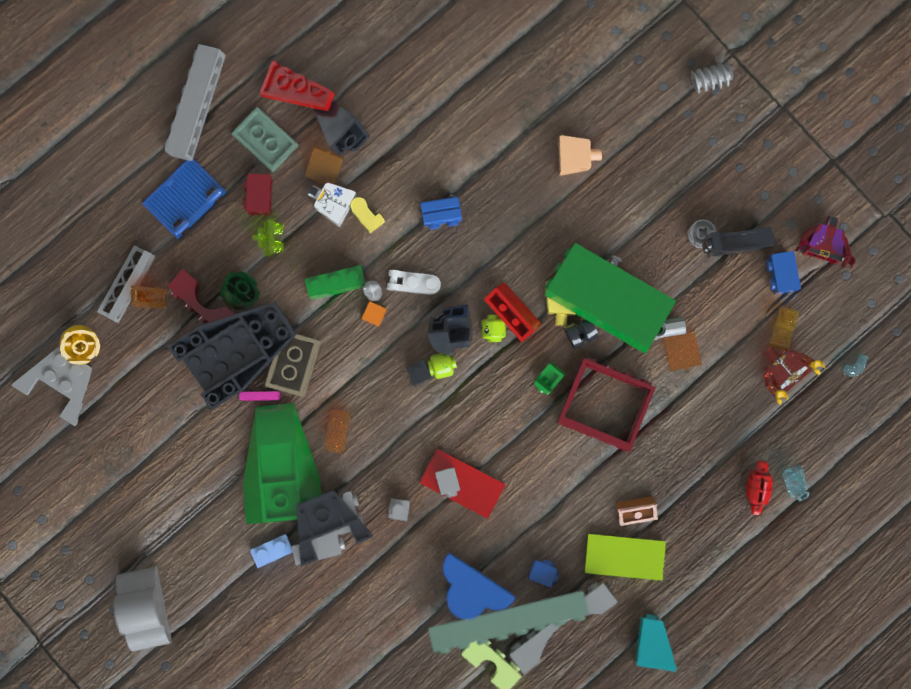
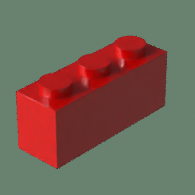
(512, 311)

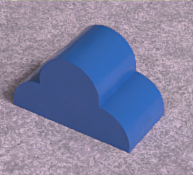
(472, 590)

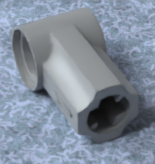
(672, 327)

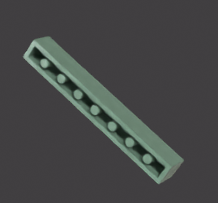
(508, 621)

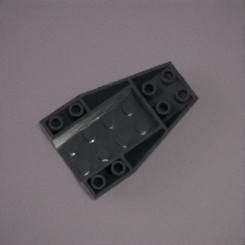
(233, 350)

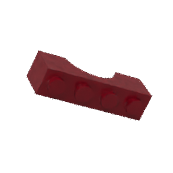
(187, 288)

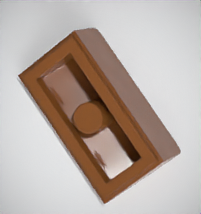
(636, 510)

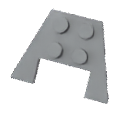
(62, 376)

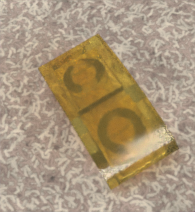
(783, 328)

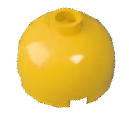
(79, 344)

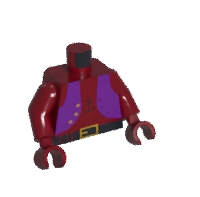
(827, 243)

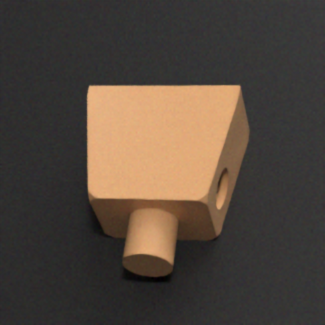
(576, 154)

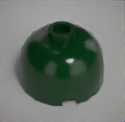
(239, 290)

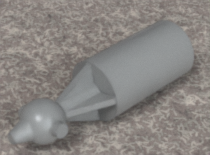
(372, 291)

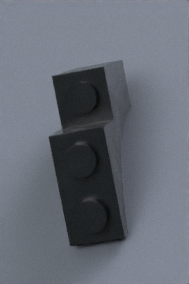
(737, 242)

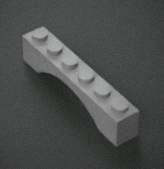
(529, 652)

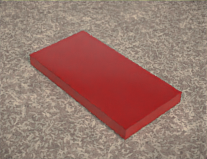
(476, 490)

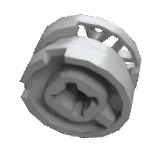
(700, 231)

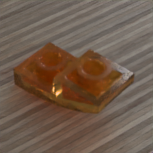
(337, 431)

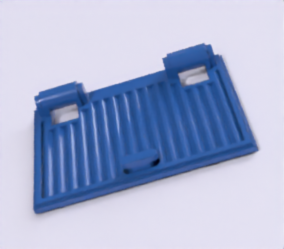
(184, 197)

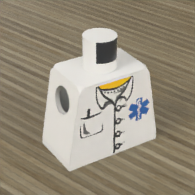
(332, 201)

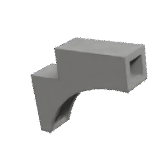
(331, 544)

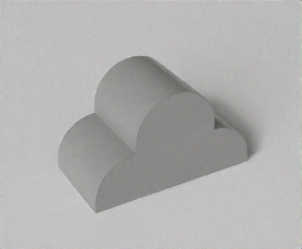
(141, 609)

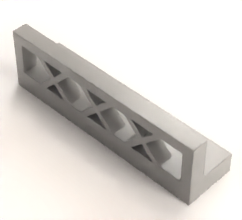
(135, 279)

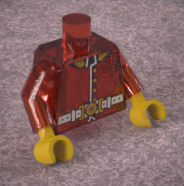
(786, 371)

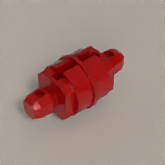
(759, 487)

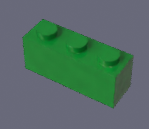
(335, 282)

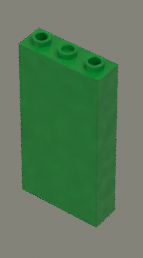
(609, 297)

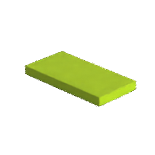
(625, 557)

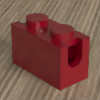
(259, 194)

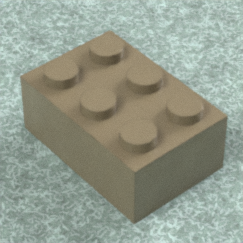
(294, 366)

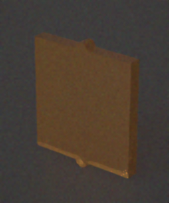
(324, 166)
(682, 351)

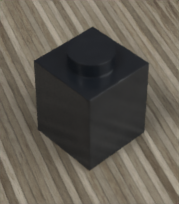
(419, 373)

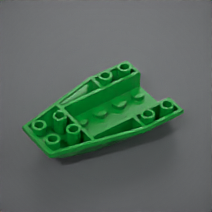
(278, 466)

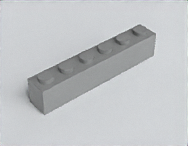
(194, 102)

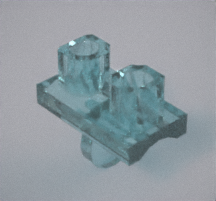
(795, 483)

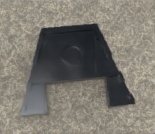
(322, 516)

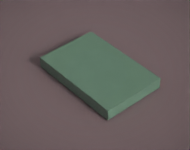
(265, 139)

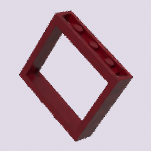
(626, 378)

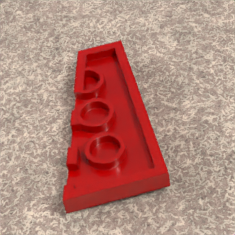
(294, 88)

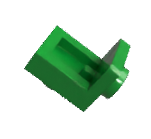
(549, 378)

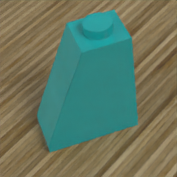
(653, 645)

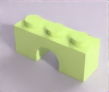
(505, 675)

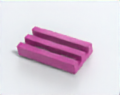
(259, 396)

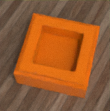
(374, 314)

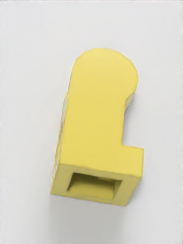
(365, 216)

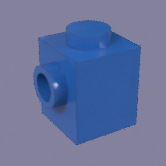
(544, 572)

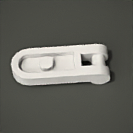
(414, 282)

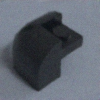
(451, 329)

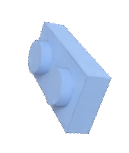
(271, 550)

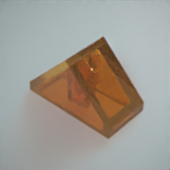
(148, 297)

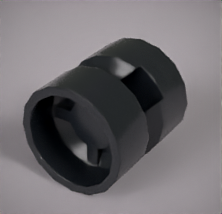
(587, 330)

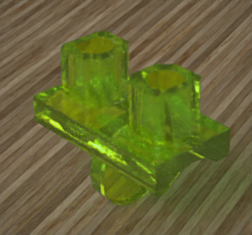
(267, 239)

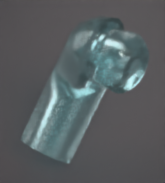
(857, 368)

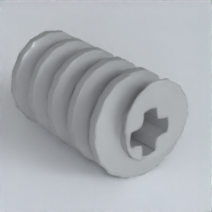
(712, 76)

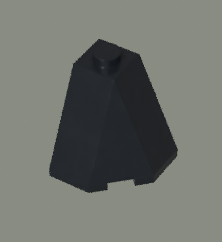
(341, 129)

